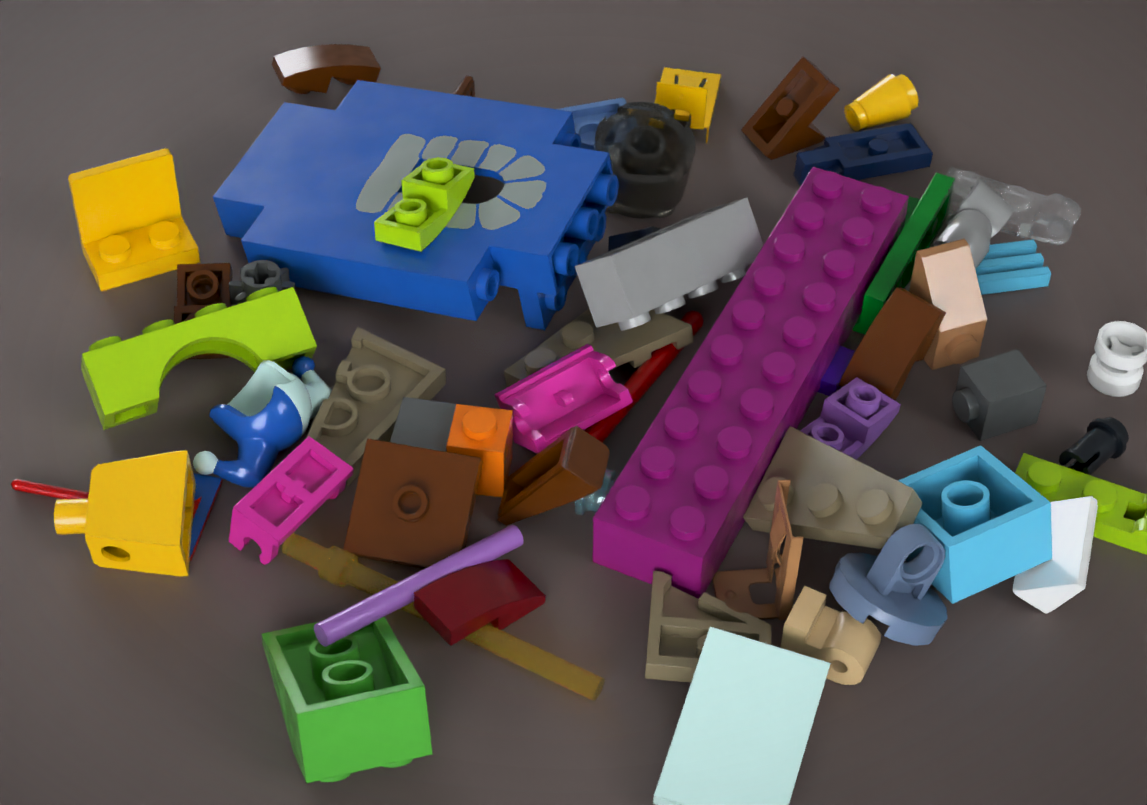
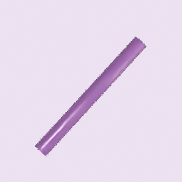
(402, 592)

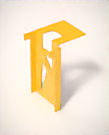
(688, 97)

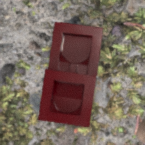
(477, 596)

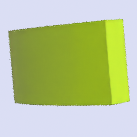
(428, 204)

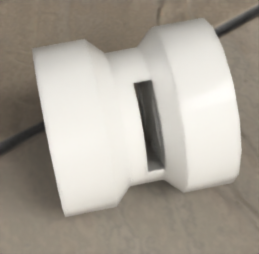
(1118, 359)

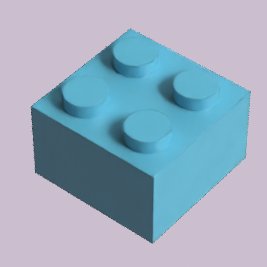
(983, 519)

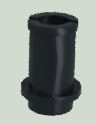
(1103, 440)

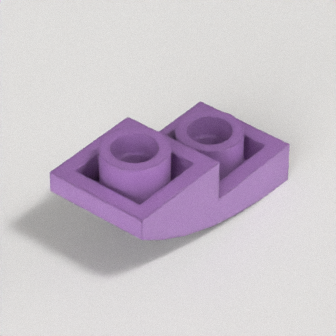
(853, 418)

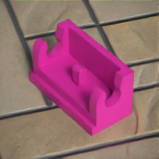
(562, 396)
(287, 497)

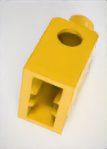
(136, 514)

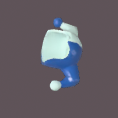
(265, 419)

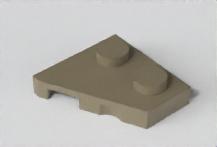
(681, 625)

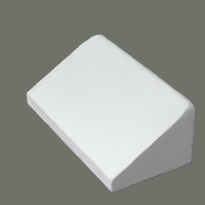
(1066, 573)

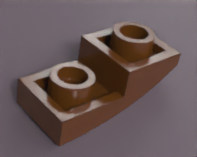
(314, 66)
(199, 287)
(894, 342)

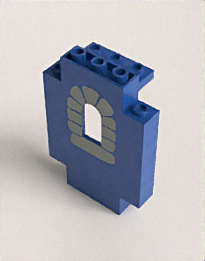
(326, 175)

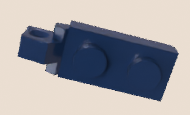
(867, 153)

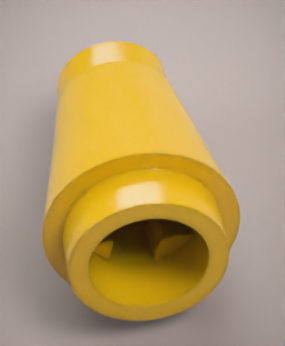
(883, 103)

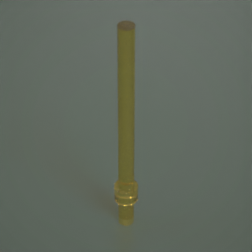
(343, 568)

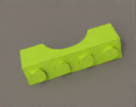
(129, 373)

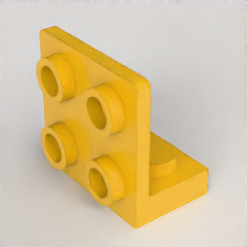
(131, 219)

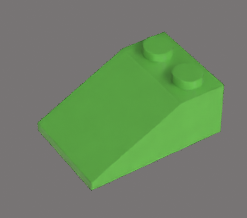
(348, 701)

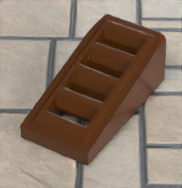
(555, 476)

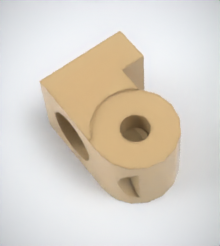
(830, 637)

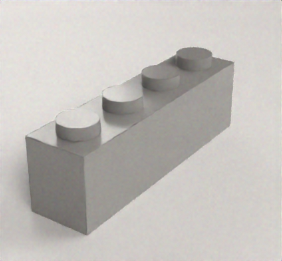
(669, 264)

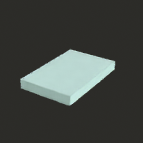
(742, 725)

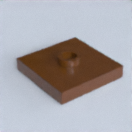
(412, 504)

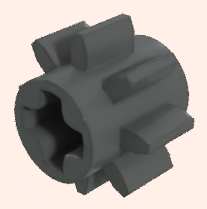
(257, 276)

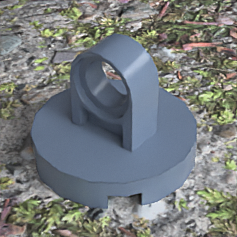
(893, 590)

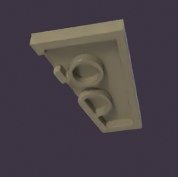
(623, 347)
(370, 396)
(832, 495)

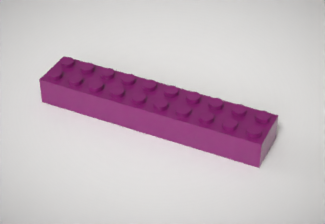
(746, 385)

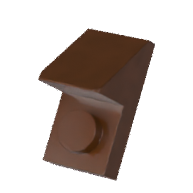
(786, 116)

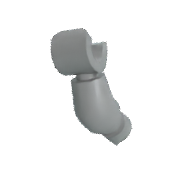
(976, 221)

